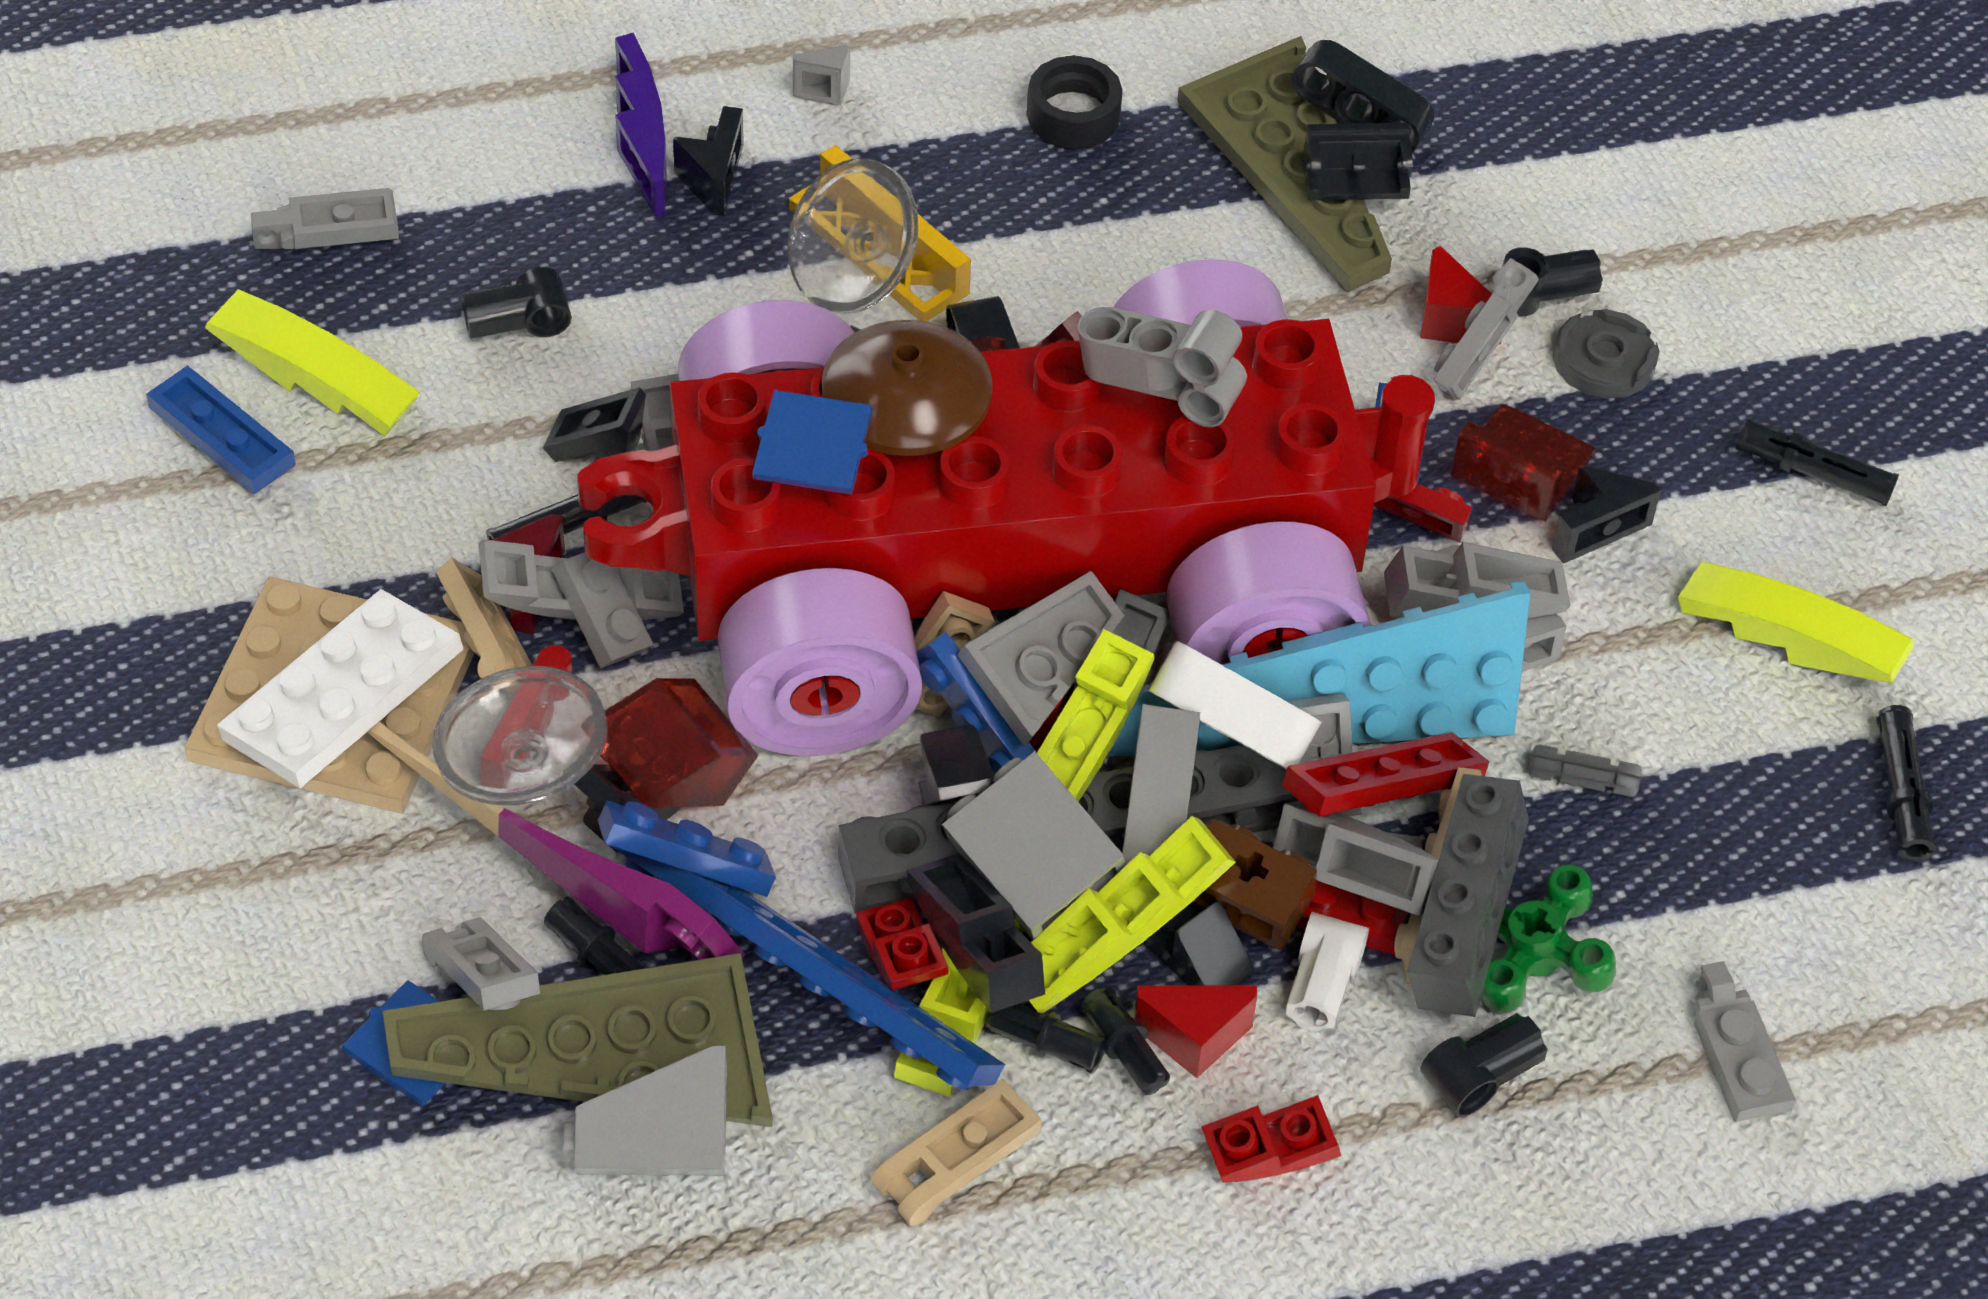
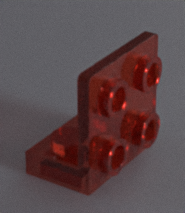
(1520, 460)

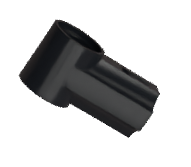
(1558, 275)
(531, 303)
(1473, 1069)

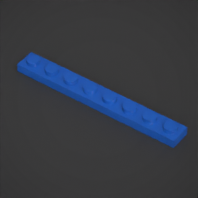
(830, 973)

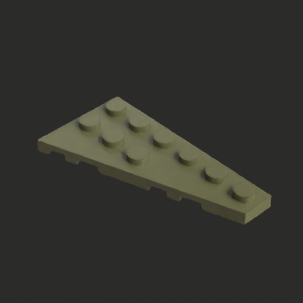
(1262, 130)
(591, 1035)

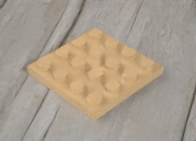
(279, 630)

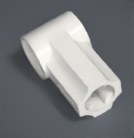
(1327, 960)

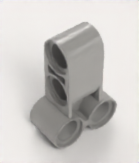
(1167, 358)

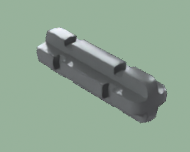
(1585, 770)

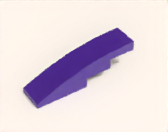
(640, 123)

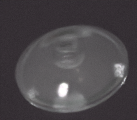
(852, 236)
(519, 735)

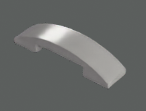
(527, 583)

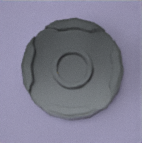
(1605, 354)

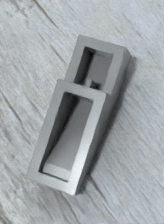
(1437, 579)
(1160, 778)
(1358, 857)

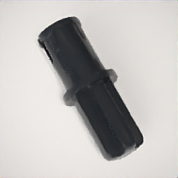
(588, 938)
(1049, 1036)
(1125, 1039)

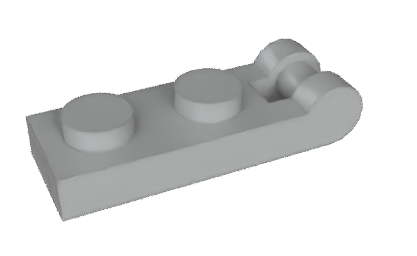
(482, 964)

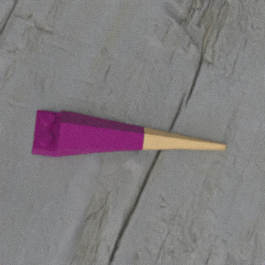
(633, 903)

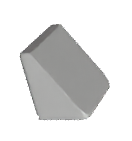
(822, 74)

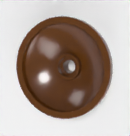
(921, 380)

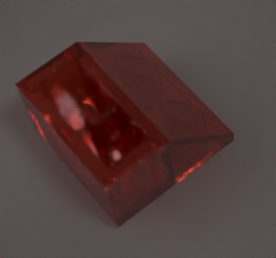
(675, 745)

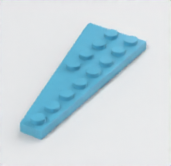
(1403, 677)

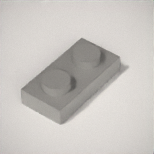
(602, 609)

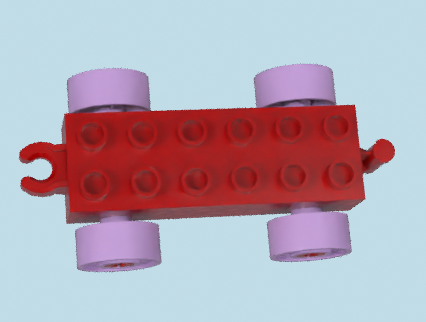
(1064, 477)

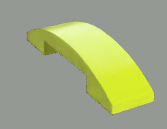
(1095, 711)

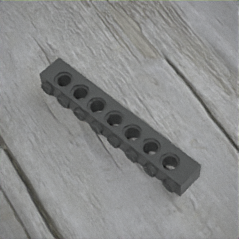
(880, 876)

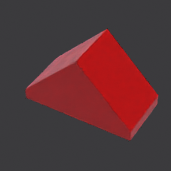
(1449, 298)
(1195, 1020)

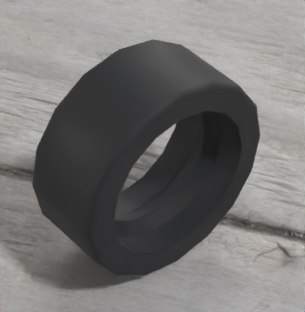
(1072, 128)

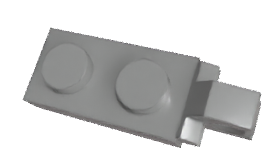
(327, 220)
(1485, 329)
(1739, 1047)

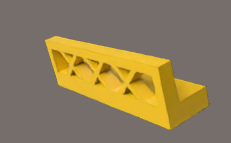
(934, 261)

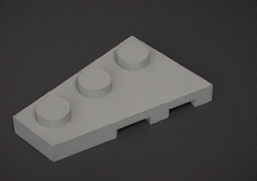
(1038, 652)

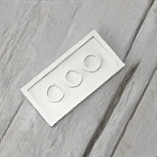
(340, 688)

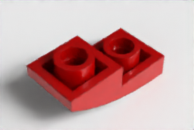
(901, 944)
(1272, 1144)

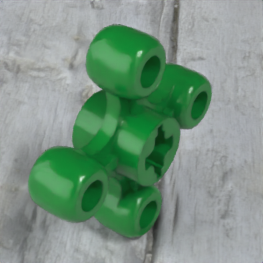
(1540, 943)

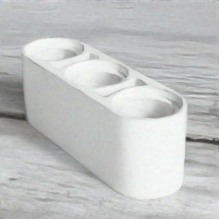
(1234, 706)

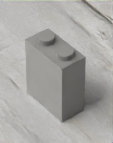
(1032, 842)

